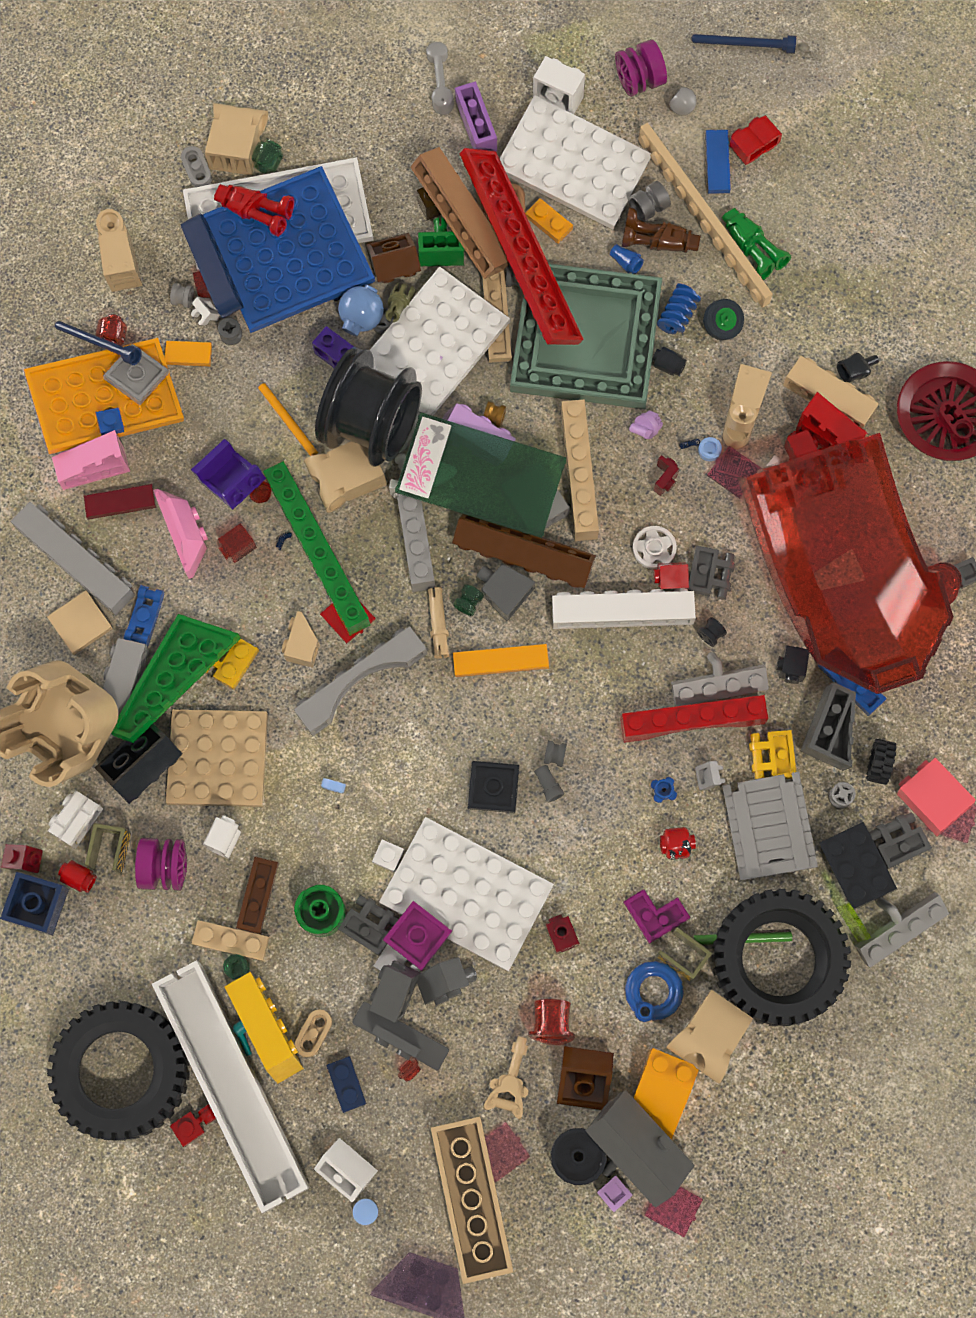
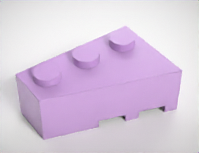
(463, 415)

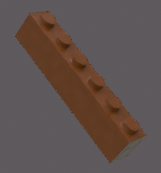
(524, 550)

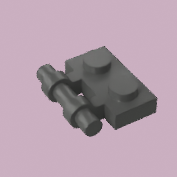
(703, 571)
(903, 847)
(365, 931)

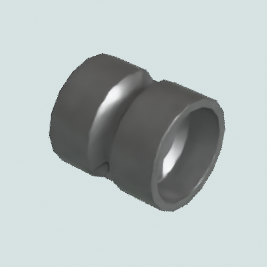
(652, 200)

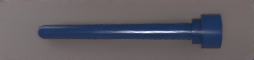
(787, 43)
(129, 354)

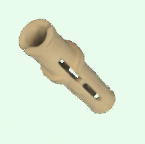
(439, 632)

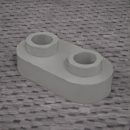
(197, 168)

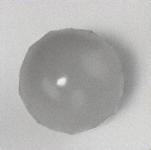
(683, 102)

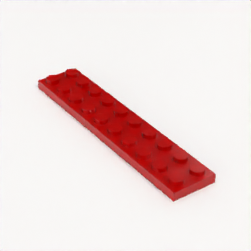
(521, 247)

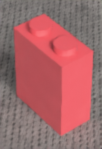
(935, 796)

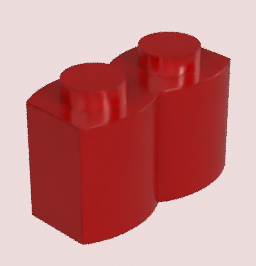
(755, 139)

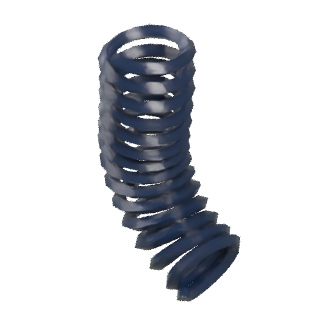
(690, 443)
(281, 540)

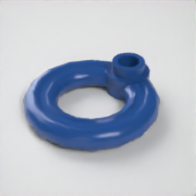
(636, 1002)

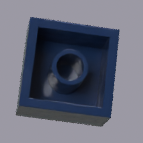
(34, 903)

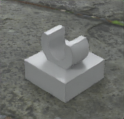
(708, 775)

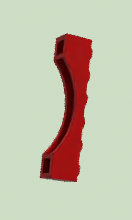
(665, 721)

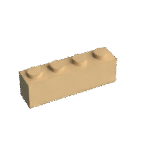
(808, 379)

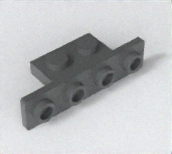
(401, 1036)

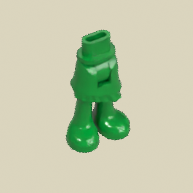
(747, 236)

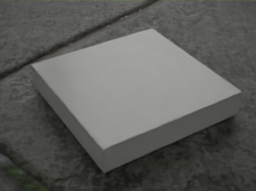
(136, 380)

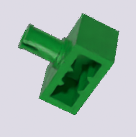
(440, 247)

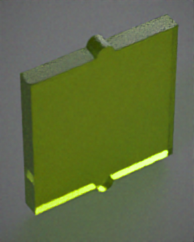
(853, 922)

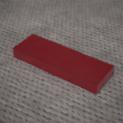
(119, 501)

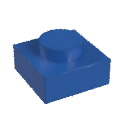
(109, 421)

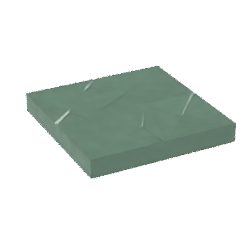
(618, 330)

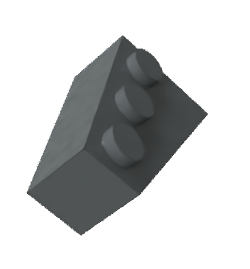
(831, 728)

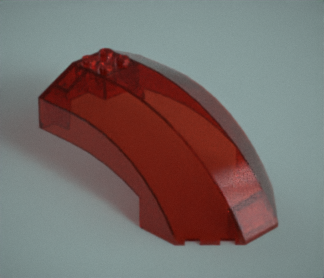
(848, 563)

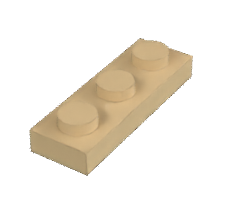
(230, 940)

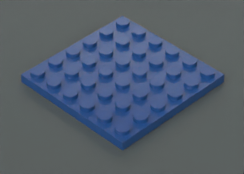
(303, 266)

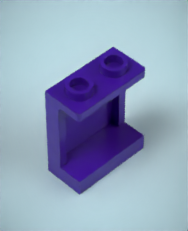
(228, 474)

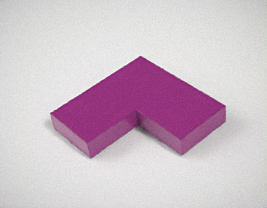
(653, 921)

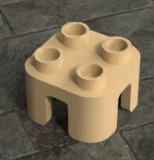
(58, 720)

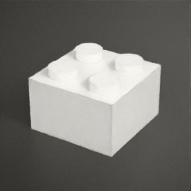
(559, 84)

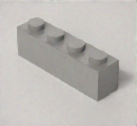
(416, 543)
(124, 670)

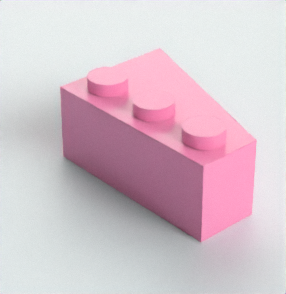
(91, 461)

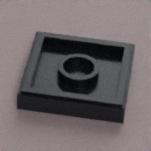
(493, 787)

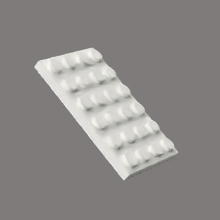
(574, 162)
(470, 891)

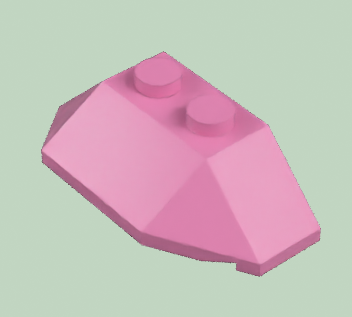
(183, 529)

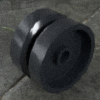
(563, 1157)

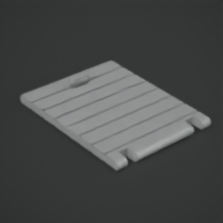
(770, 824)

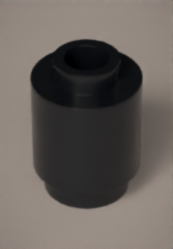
(669, 361)

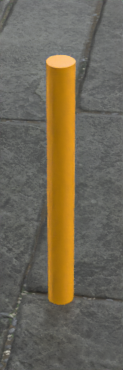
(287, 419)

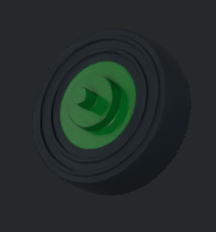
(723, 319)

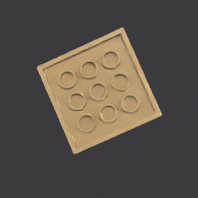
(219, 758)

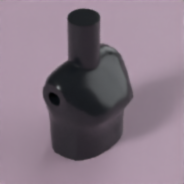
(856, 367)

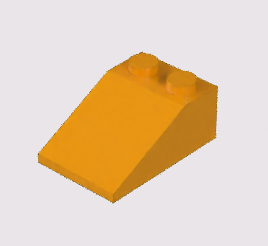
(665, 1088)

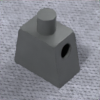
(505, 589)

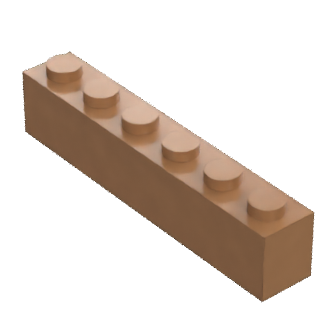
(460, 211)

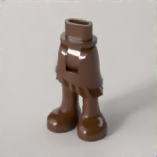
(666, 236)

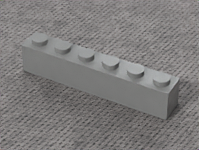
(73, 558)

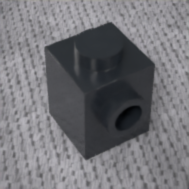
(793, 664)

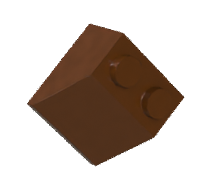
(393, 258)
(585, 1078)

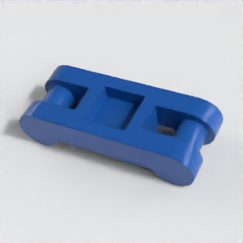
(144, 615)

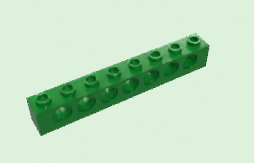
(316, 548)

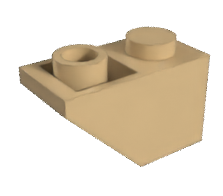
(302, 643)

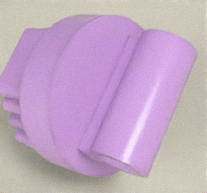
(646, 425)

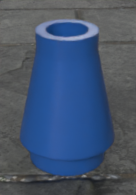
(627, 259)

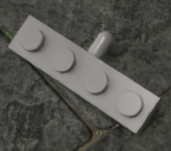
(719, 684)
(901, 928)

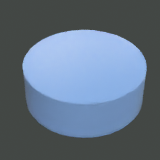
(710, 449)
(333, 785)
(365, 1211)

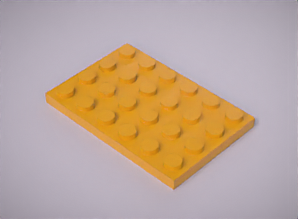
(74, 389)

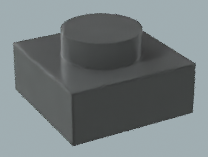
(968, 572)

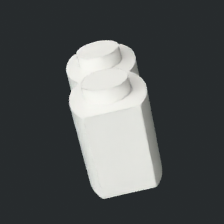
(222, 836)

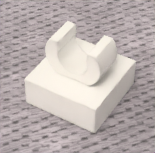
(206, 308)

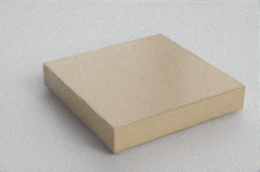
(79, 622)

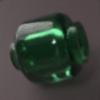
(267, 156)

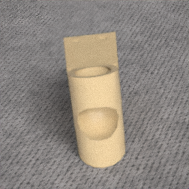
(234, 138)
(117, 252)
(745, 405)
(344, 474)
(711, 1036)

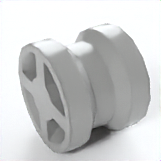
(182, 295)
(845, 792)

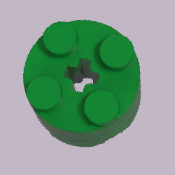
(313, 898)

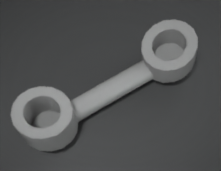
(442, 96)

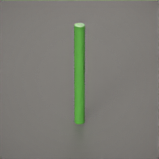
(753, 938)

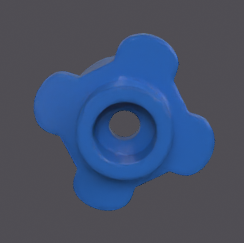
(668, 785)

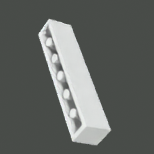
(623, 609)

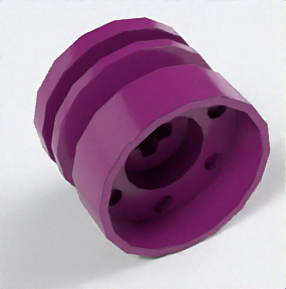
(641, 67)
(163, 864)

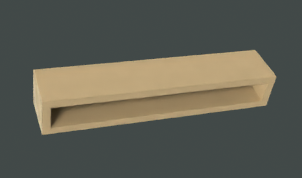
(579, 470)

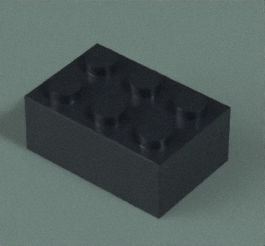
(138, 764)
(858, 866)

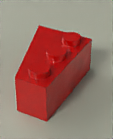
(827, 422)

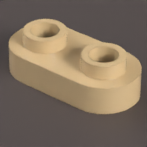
(313, 1033)

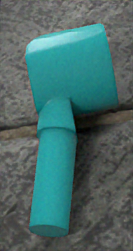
(239, 1031)

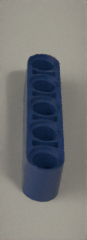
(212, 265)

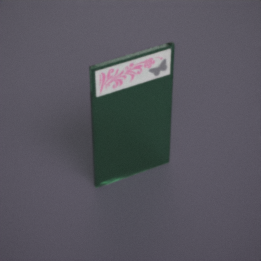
(480, 475)

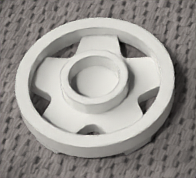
(654, 547)

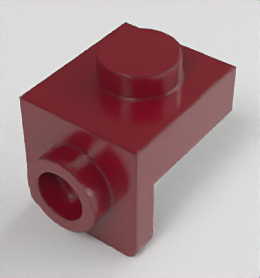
(667, 480)
(21, 858)

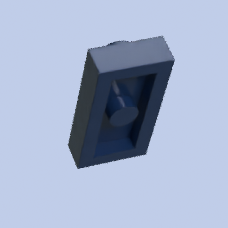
(346, 1084)

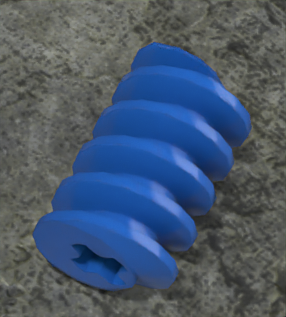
(678, 309)

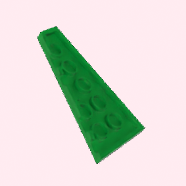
(178, 663)

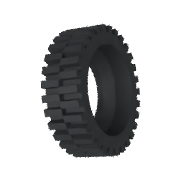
(826, 942)
(160, 1098)

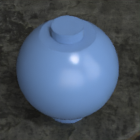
(360, 309)

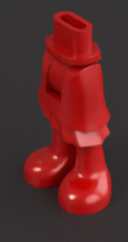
(248, 202)

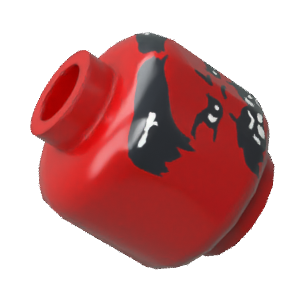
(677, 843)

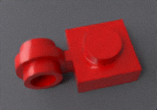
(189, 1127)

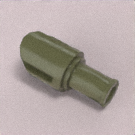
(398, 301)

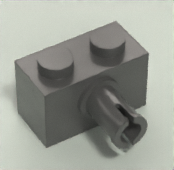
(445, 981)

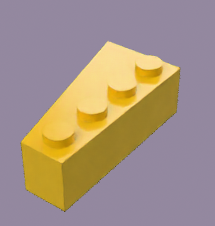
(263, 1027)

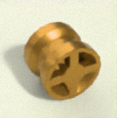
(495, 413)

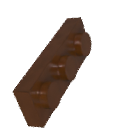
(257, 895)

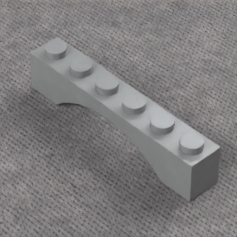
(400, 651)

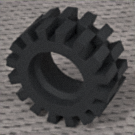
(881, 761)

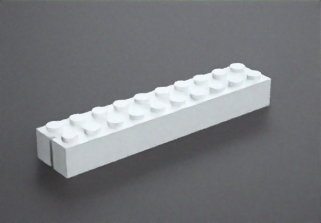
(231, 1087)

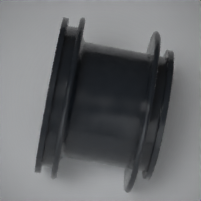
(368, 407)

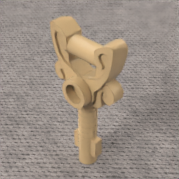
(510, 1083)

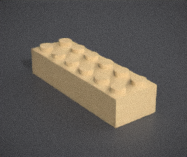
(472, 1200)

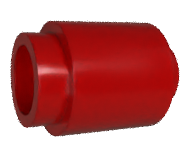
(77, 876)

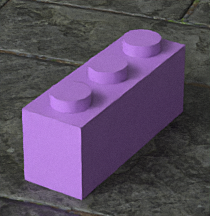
(475, 117)

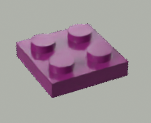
(417, 935)

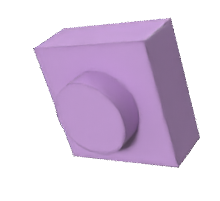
(614, 1193)

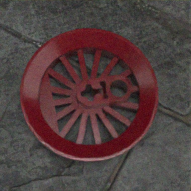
(939, 410)

